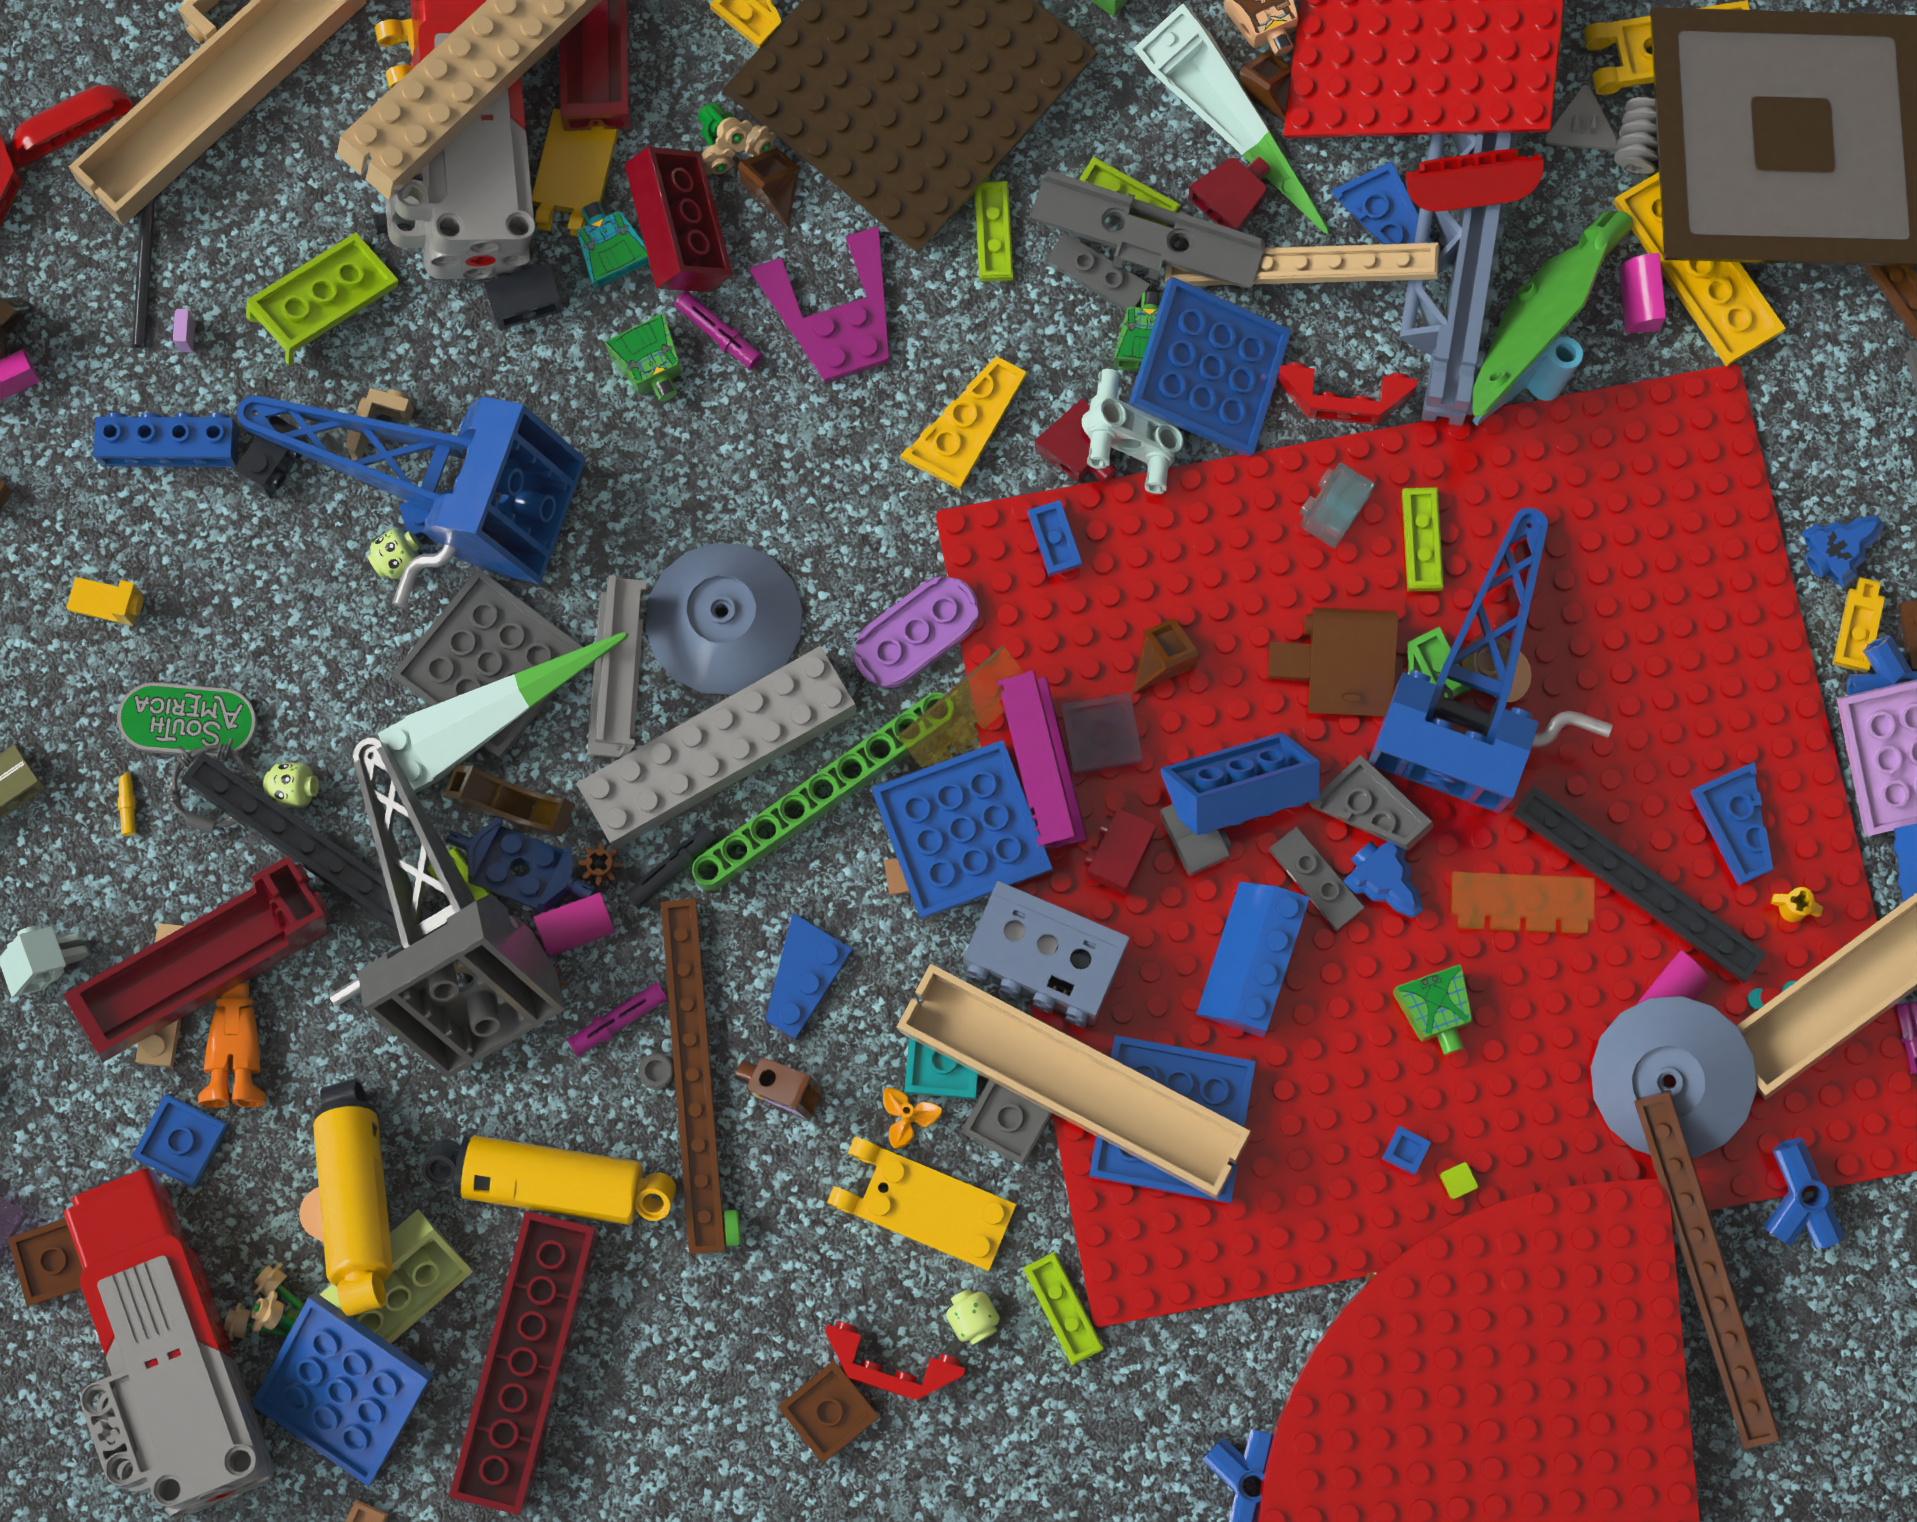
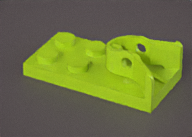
(321, 294)

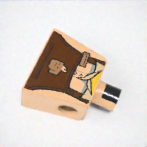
(1264, 22)

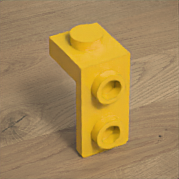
(106, 601)

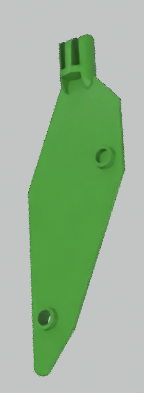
(1545, 308)

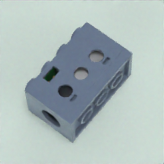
(1036, 944)

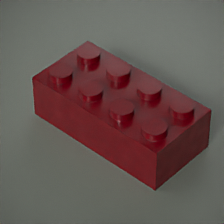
(678, 219)

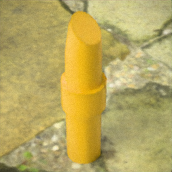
(127, 805)

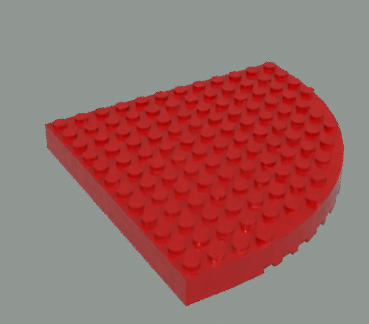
(1501, 1375)

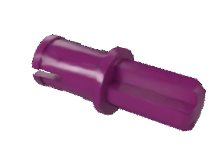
(1908, 1020)

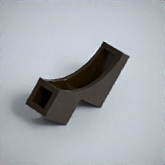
(509, 802)

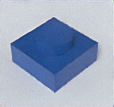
(1406, 1150)

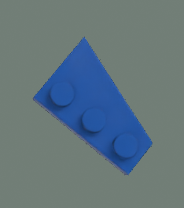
(1381, 205)

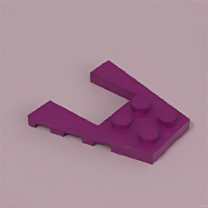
(843, 337)

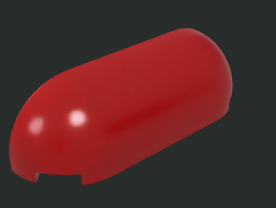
(67, 122)
(1474, 180)

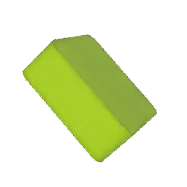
(1458, 1181)

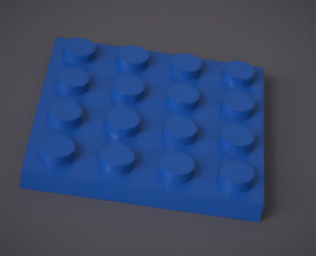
(1210, 367)
(961, 829)
(1204, 1077)
(342, 1389)

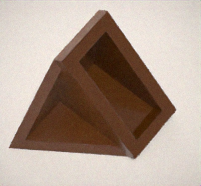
(1267, 82)
(772, 181)
(1164, 655)

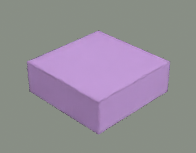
(184, 330)

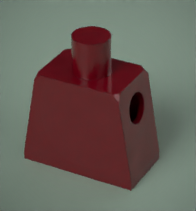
(1231, 192)
(1068, 446)

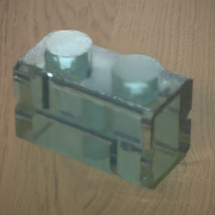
(1336, 504)

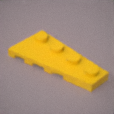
(961, 433)

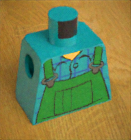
(609, 245)

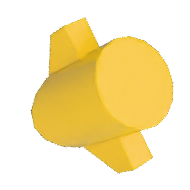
(1797, 904)

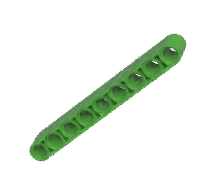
(804, 796)

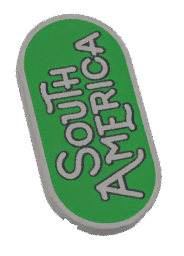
(172, 715)

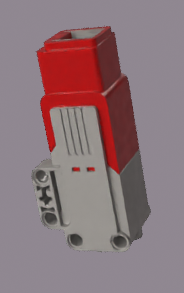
(475, 196)
(174, 1378)

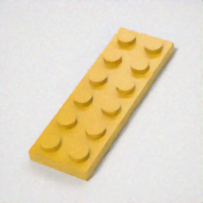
(1714, 293)

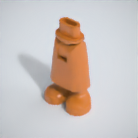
(232, 1051)

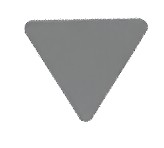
(1583, 125)

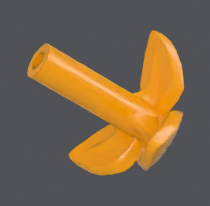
(898, 1104)

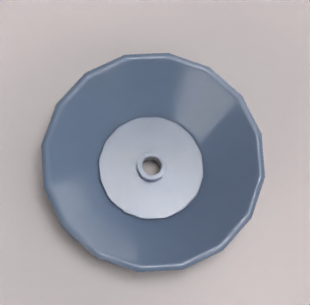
(731, 650)
(1693, 1045)

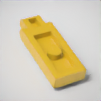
(1859, 625)

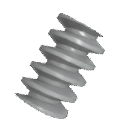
(1638, 137)

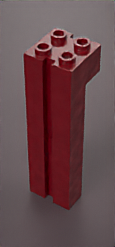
(597, 69)
(200, 960)

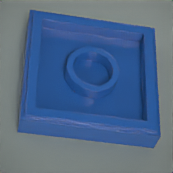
(180, 1141)

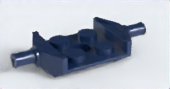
(499, 849)

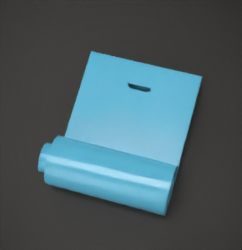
(1546, 374)

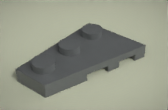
(1373, 805)

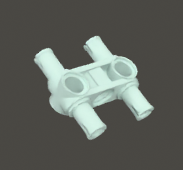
(1130, 431)

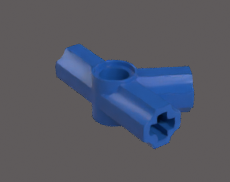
(1887, 663)
(1793, 1212)
(1235, 1469)

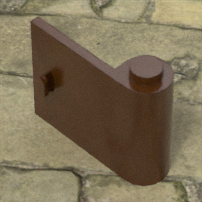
(1353, 657)

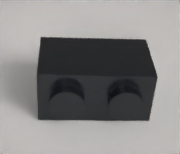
(523, 295)

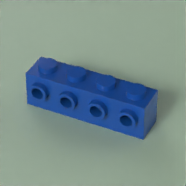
(166, 440)

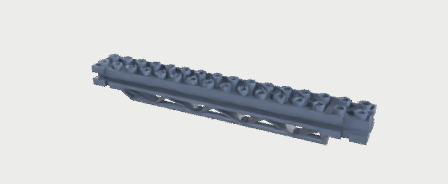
(1471, 249)

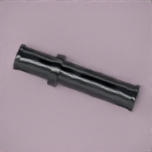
(671, 867)

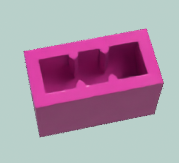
(1642, 294)
(16, 374)
(574, 924)
(1679, 978)

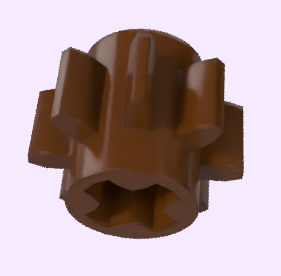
(603, 856)

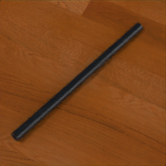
(143, 275)

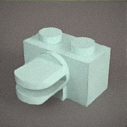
(38, 959)

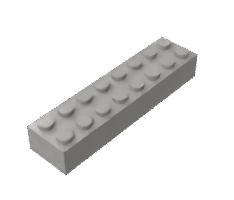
(717, 748)

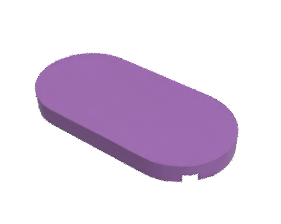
(916, 631)

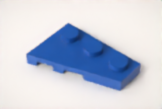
(1735, 821)
(804, 975)

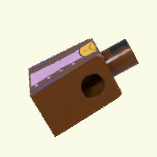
(791, 1089)

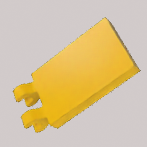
(572, 172)

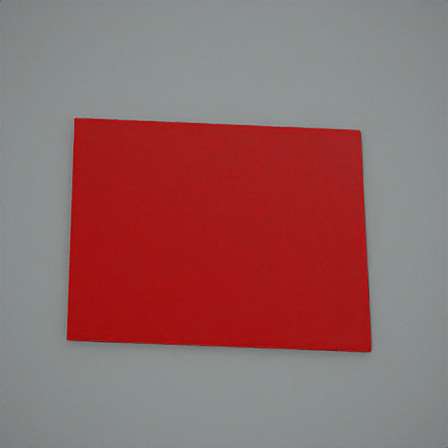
(1648, 610)

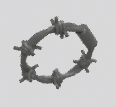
(174, 796)

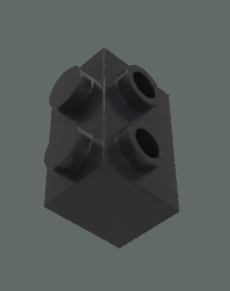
(267, 463)

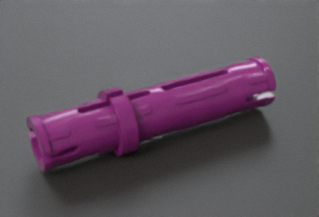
(745, 353)
(581, 1043)

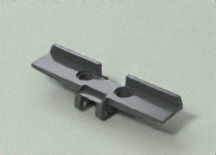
(1212, 248)

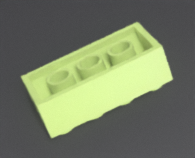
(421, 1276)

